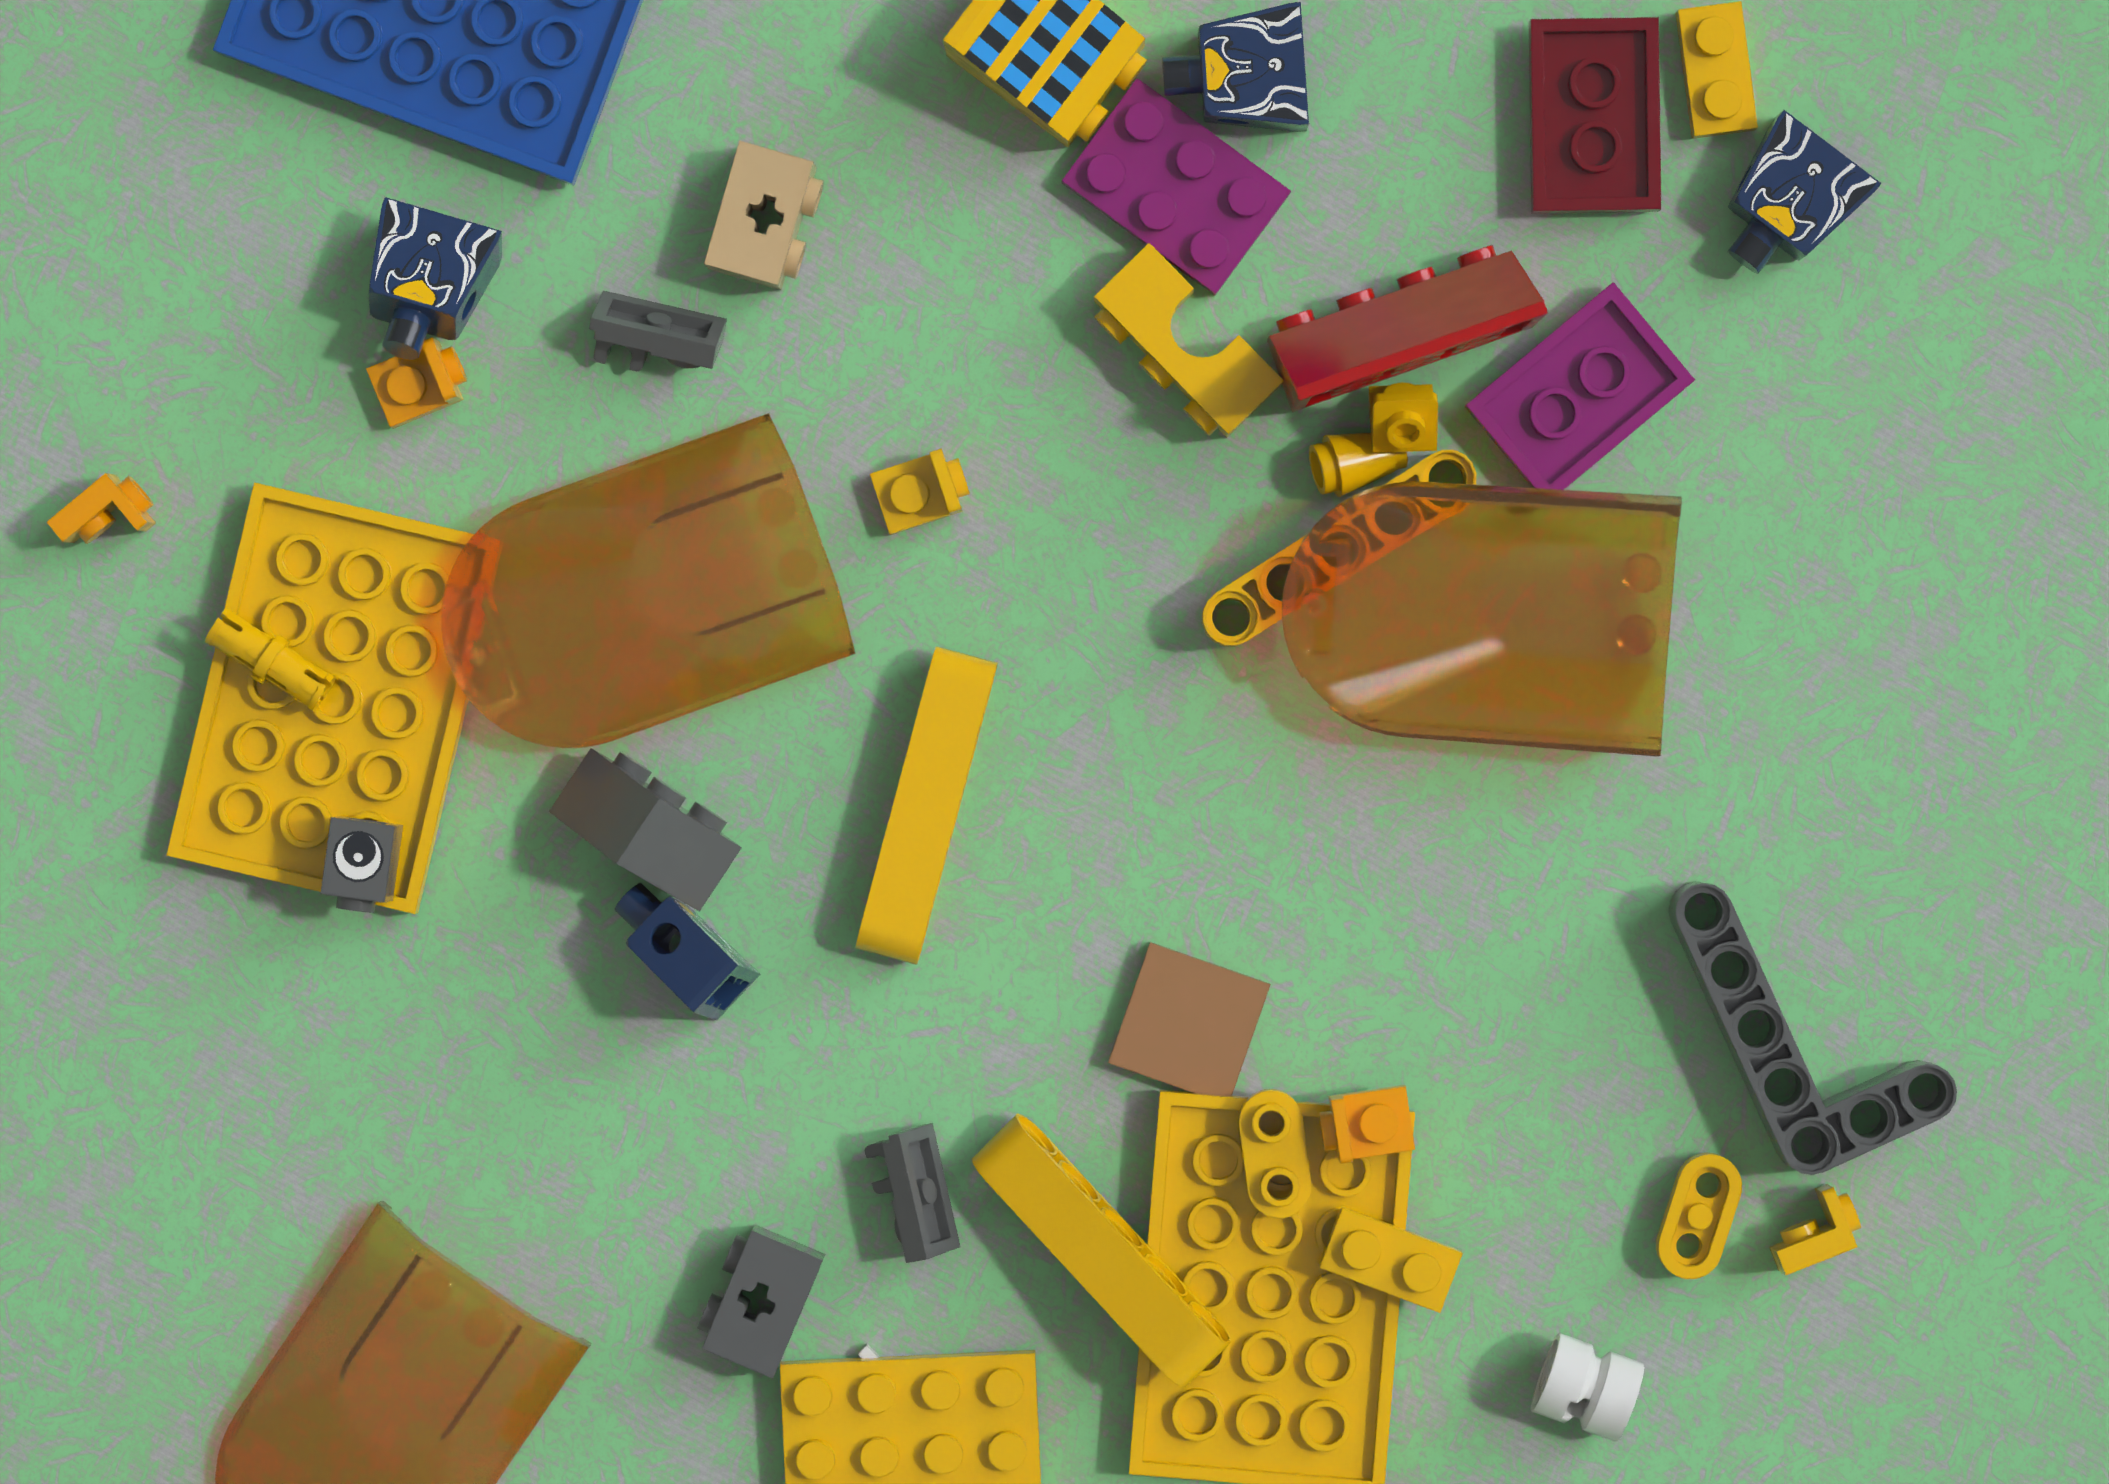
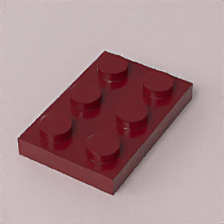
(1595, 115)

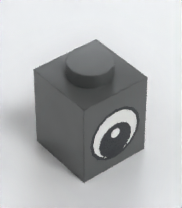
(361, 862)

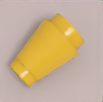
(1348, 463)

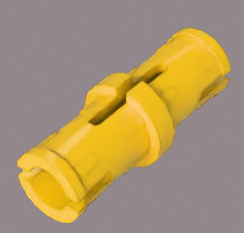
(270, 659)

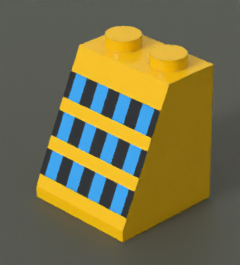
(1049, 58)

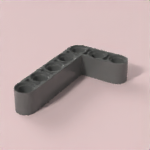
(1780, 1050)

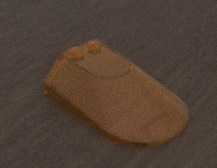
(644, 593)
(1490, 614)
(398, 1375)

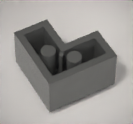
(646, 827)

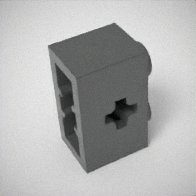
(760, 1339)

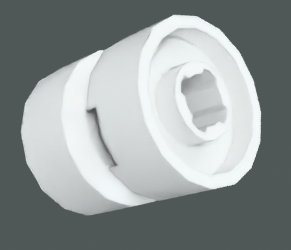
(1587, 1387)

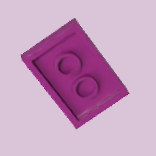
(1176, 186)
(1580, 392)

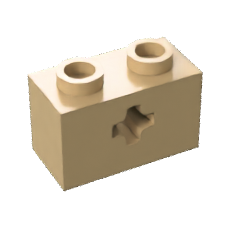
(754, 180)

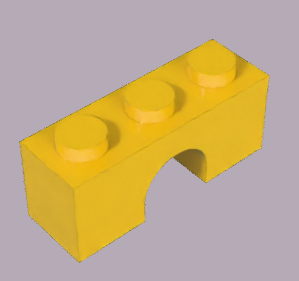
(1219, 387)

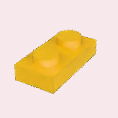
(1716, 70)
(1390, 1259)

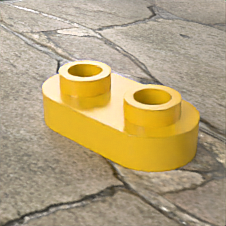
(1275, 1154)
(1700, 1215)

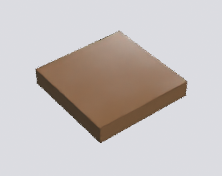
(1189, 1022)

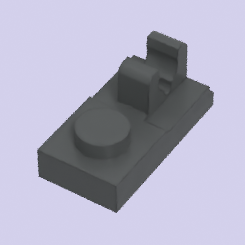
(665, 331)
(920, 1192)

